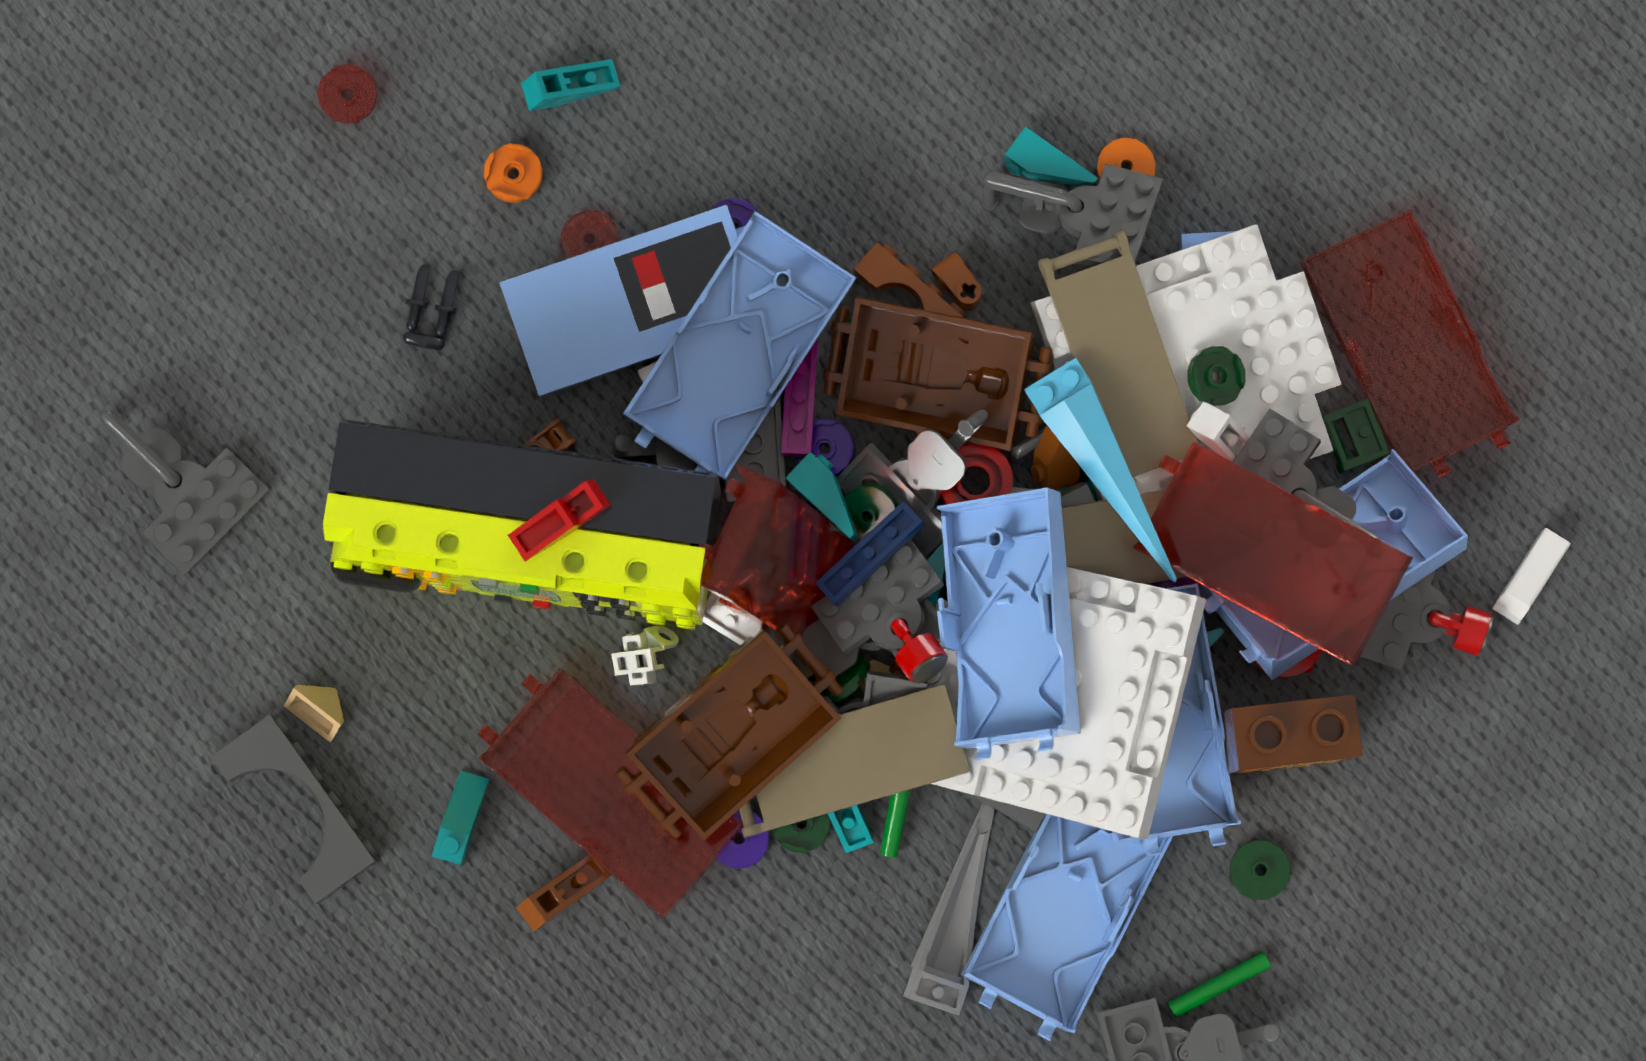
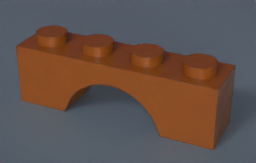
(882, 270)

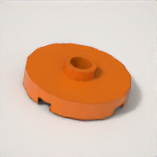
(1128, 151)
(502, 162)

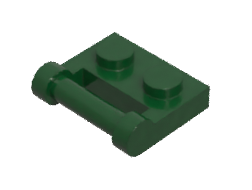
(1362, 431)

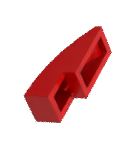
(559, 519)

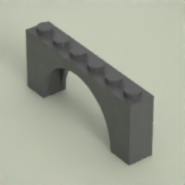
(343, 850)

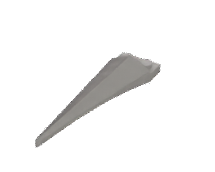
(950, 934)

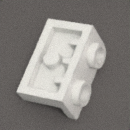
(727, 622)

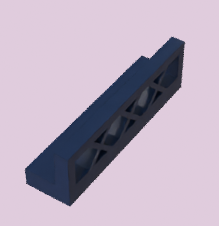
(870, 554)

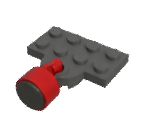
(890, 614)
(1421, 617)

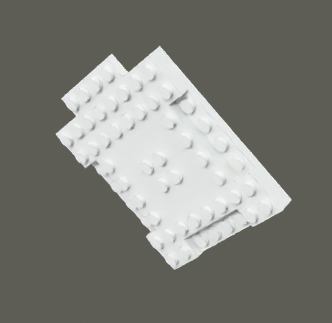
(1230, 299)
(1130, 678)

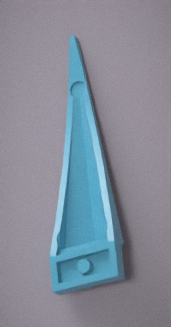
(1078, 420)

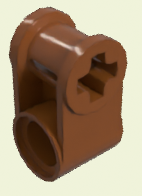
(954, 277)
(548, 440)

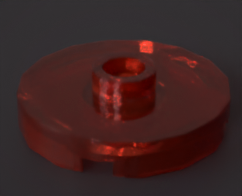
(343, 79)
(587, 223)

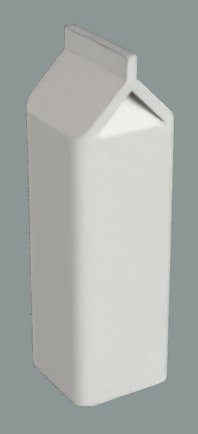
(1531, 575)

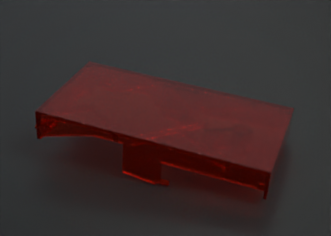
(1409, 343)
(1275, 553)
(771, 554)
(565, 761)

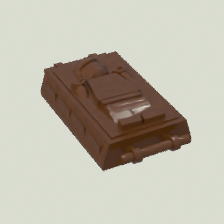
(933, 371)
(731, 733)

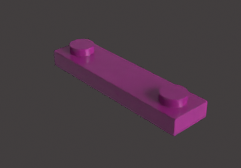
(799, 407)

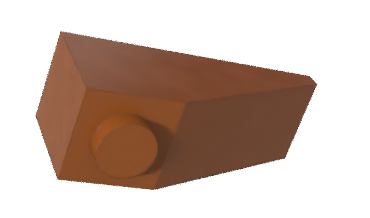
(1053, 463)
(562, 892)

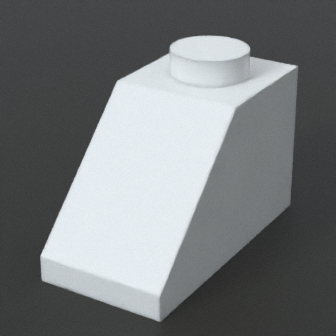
(1218, 431)

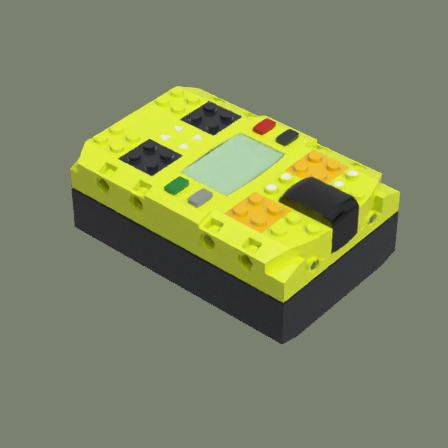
(441, 507)

